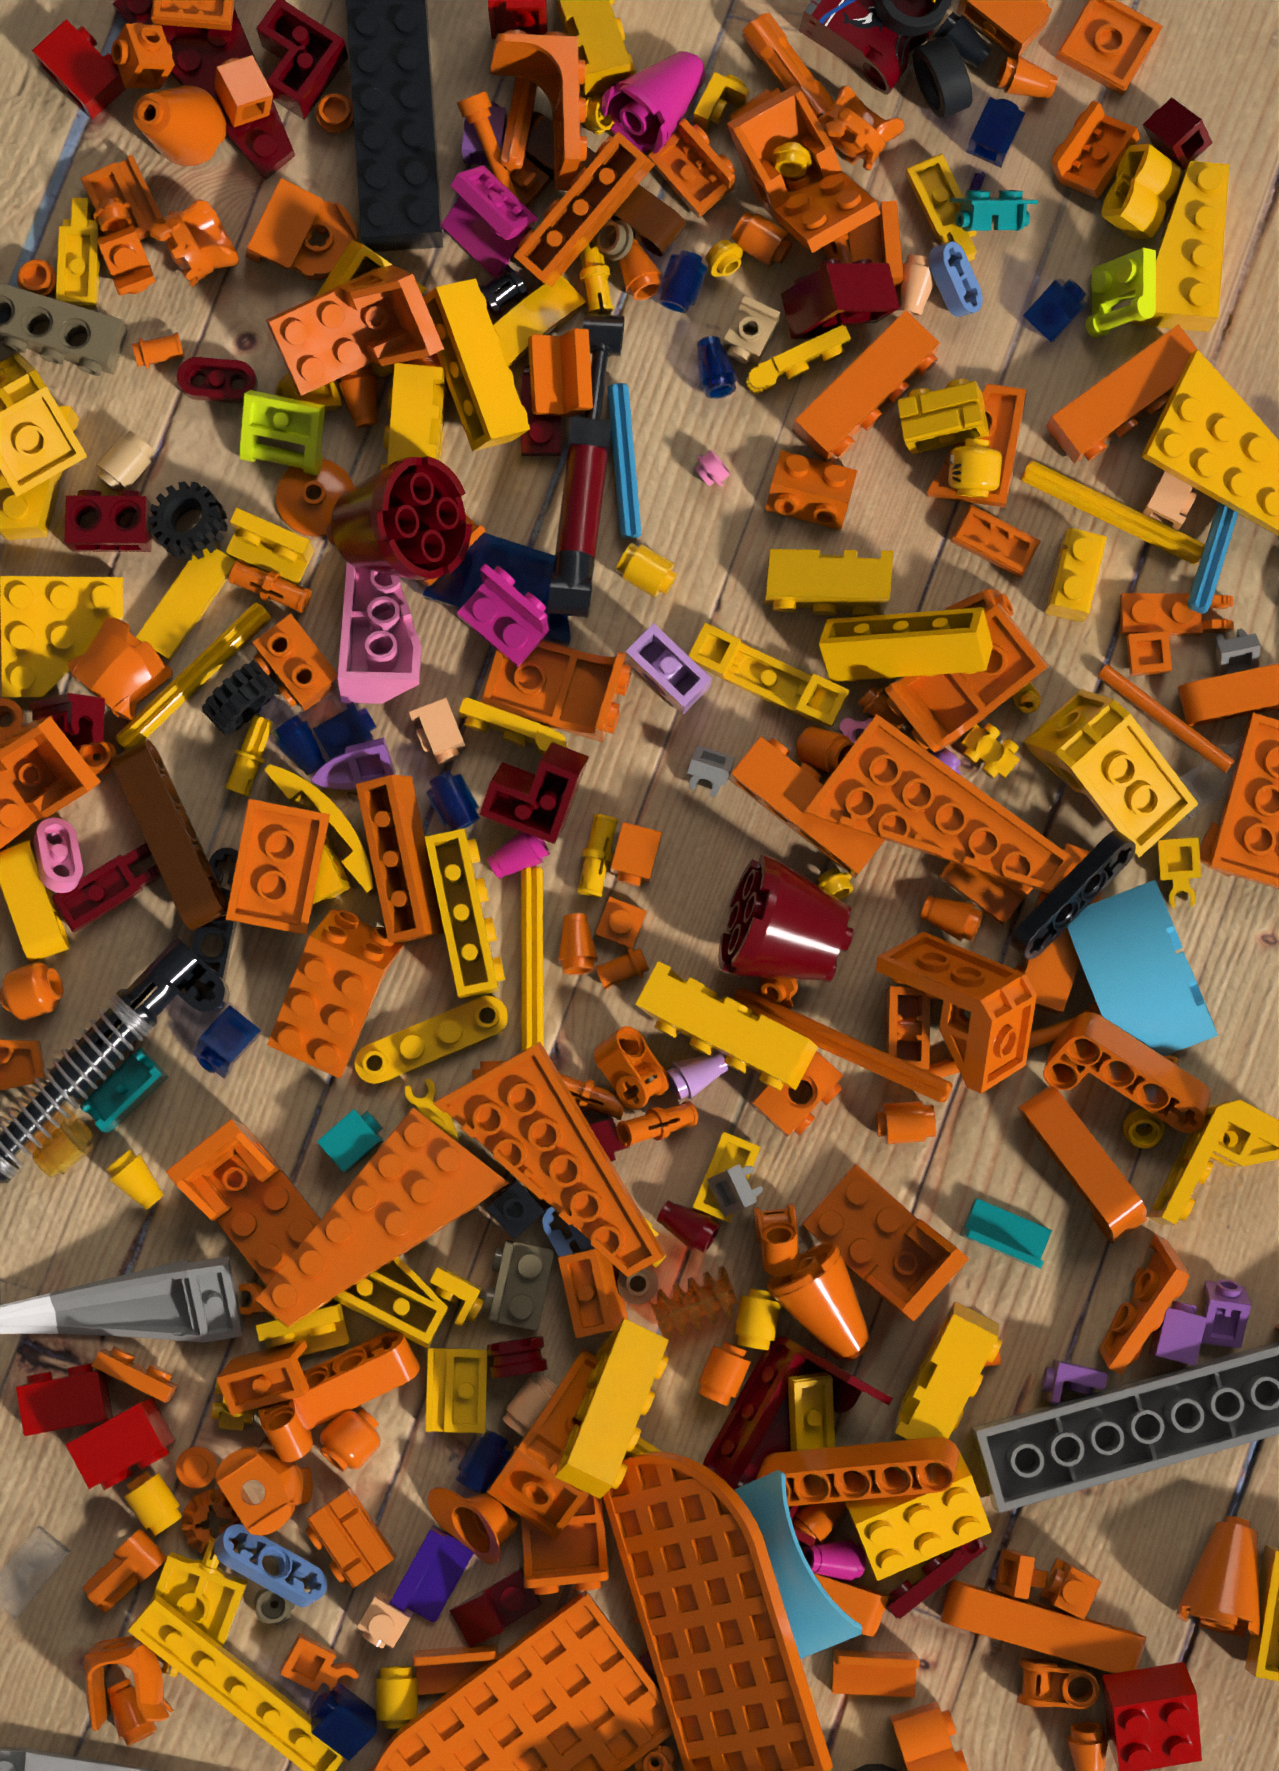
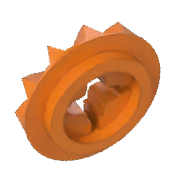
(199, 1510)

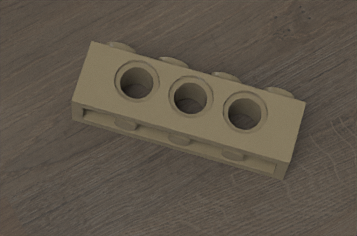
(96, 354)

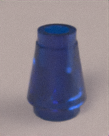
(715, 369)
(299, 744)

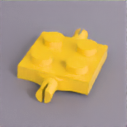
(201, 1594)

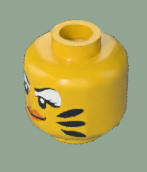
(974, 468)

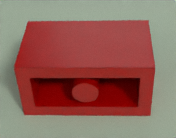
(79, 68)
(63, 1401)

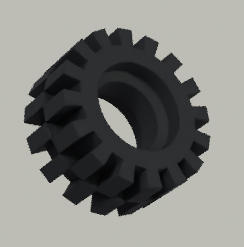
(176, 505)
(239, 698)

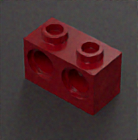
(106, 533)

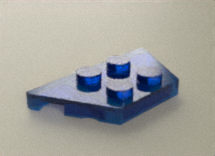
(524, 564)

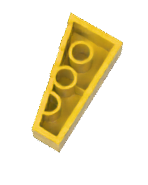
(1192, 251)
(726, 1028)
(612, 1408)

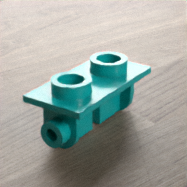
(978, 208)

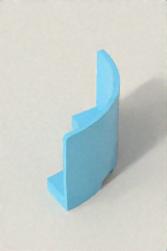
(1135, 973)
(810, 1610)

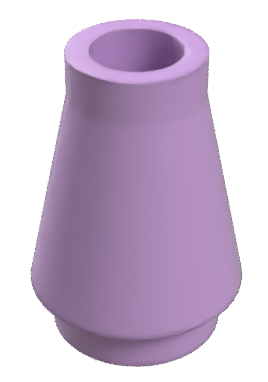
(695, 1073)

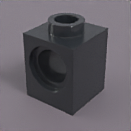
(516, 1209)

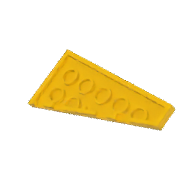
(1218, 444)

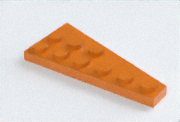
(917, 801)
(547, 1144)
(394, 1203)

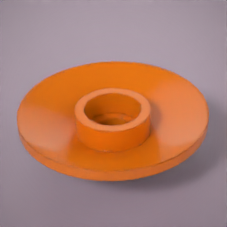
(308, 515)

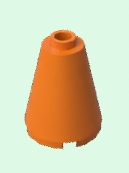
(182, 123)
(824, 1301)
(1226, 1581)

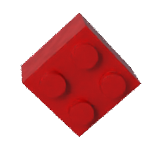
(117, 1444)
(1152, 1717)

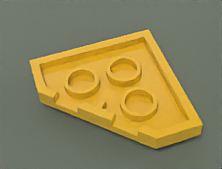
(48, 624)

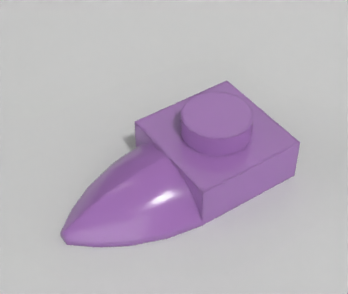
(356, 765)

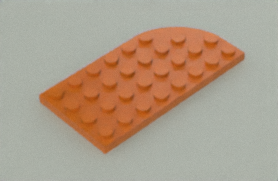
(713, 1620)
(549, 1702)

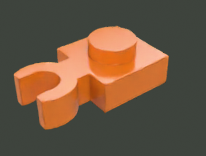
(312, 1663)

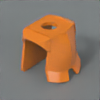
(120, 668)
(283, 1482)
(147, 1679)

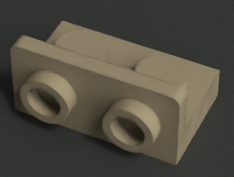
(520, 1284)

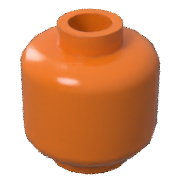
(31, 991)
(350, 1439)

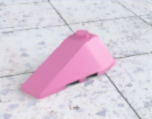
(377, 639)

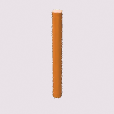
(1166, 718)

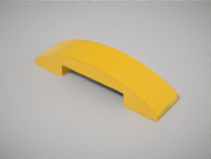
(537, 314)
(767, 677)
(297, 788)

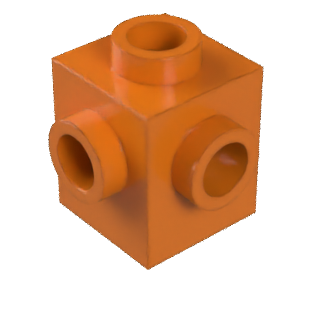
(142, 56)

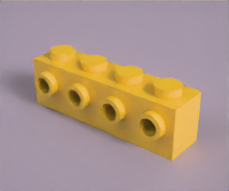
(476, 366)
(906, 644)
(462, 914)

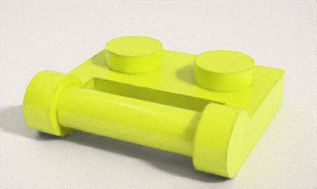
(1117, 282)
(286, 421)

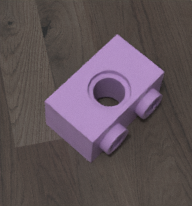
(668, 669)

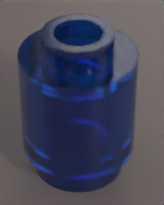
(682, 281)
(453, 801)
(483, 1461)

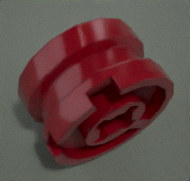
(517, 1357)

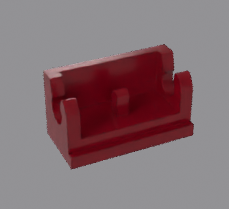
(76, 715)

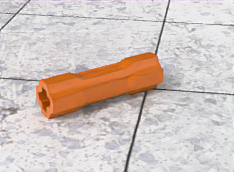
(773, 48)

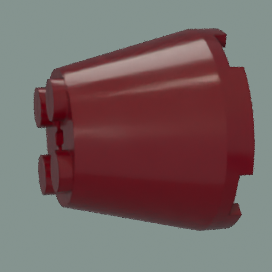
(403, 521)
(783, 925)

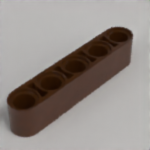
(652, 220)
(169, 834)

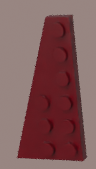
(195, 57)

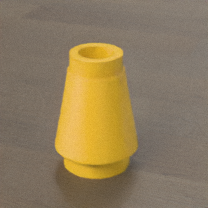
(135, 1179)

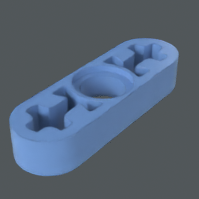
(286, 1560)

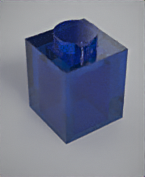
(995, 131)
(343, 1721)

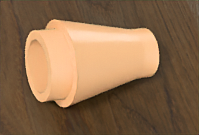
(916, 284)

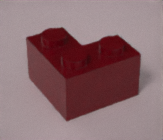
(307, 53)
(839, 296)
(539, 801)

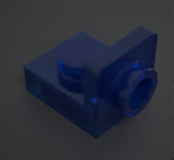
(1056, 308)
(345, 730)
(225, 1042)

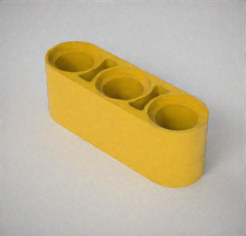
(31, 903)

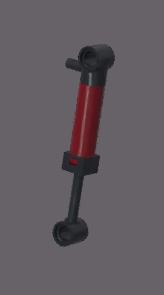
(584, 480)

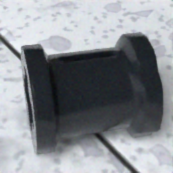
(506, 278)

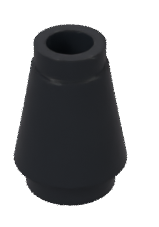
(965, 39)

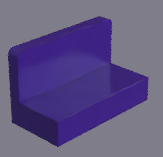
(432, 1575)

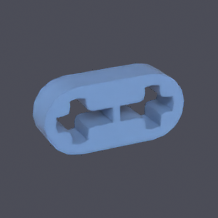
(955, 279)
(558, 1239)

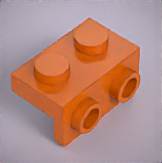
(1093, 151)
(694, 168)
(811, 490)

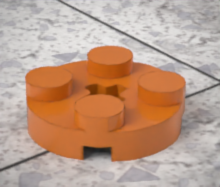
(317, 261)

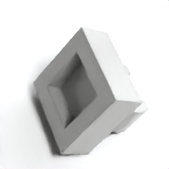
(1237, 653)
(710, 766)
(733, 1189)

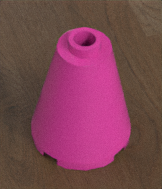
(654, 100)

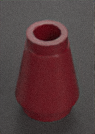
(688, 1225)

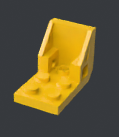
(32, 428)
(1111, 760)
(1251, 1140)

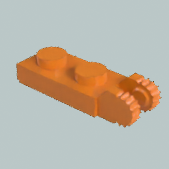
(1169, 613)

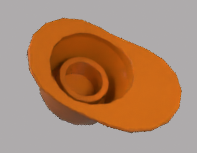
(475, 1521)

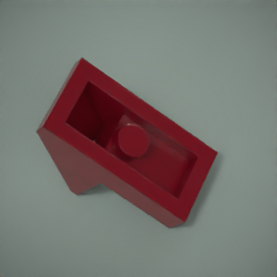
(494, 1608)

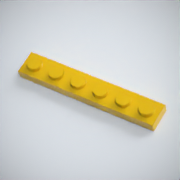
(232, 1685)

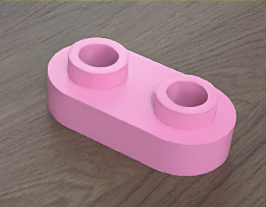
(59, 859)

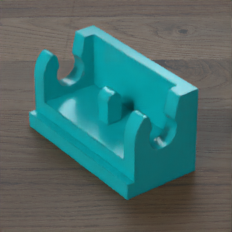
(124, 1091)

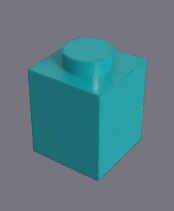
(352, 1139)

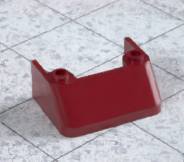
(761, 1414)

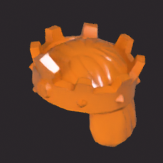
(858, 129)
(196, 240)

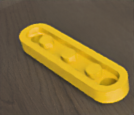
(431, 1040)

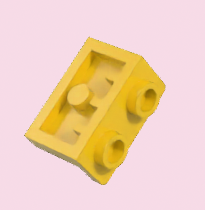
(269, 546)
(320, 1329)

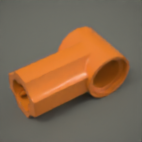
(131, 1565)

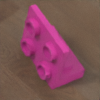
(487, 219)
(504, 616)

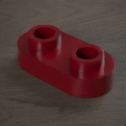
(219, 378)

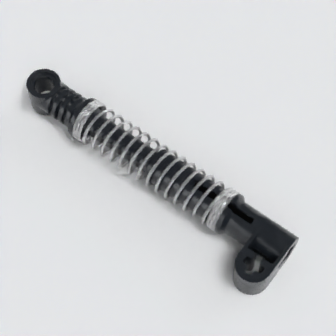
(95, 1053)

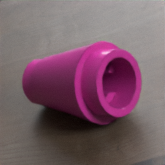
(517, 854)
(836, 1560)

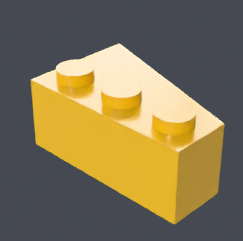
(599, 43)
(417, 412)
(32, 511)
(948, 1375)

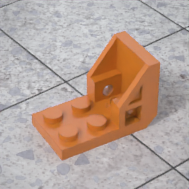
(810, 207)
(355, 324)
(39, 776)
(999, 999)
(247, 1195)
(885, 1243)
(529, 1478)

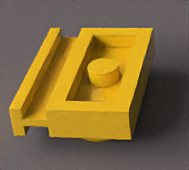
(456, 1390)

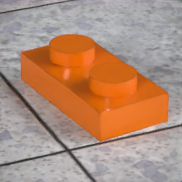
(151, 1381)

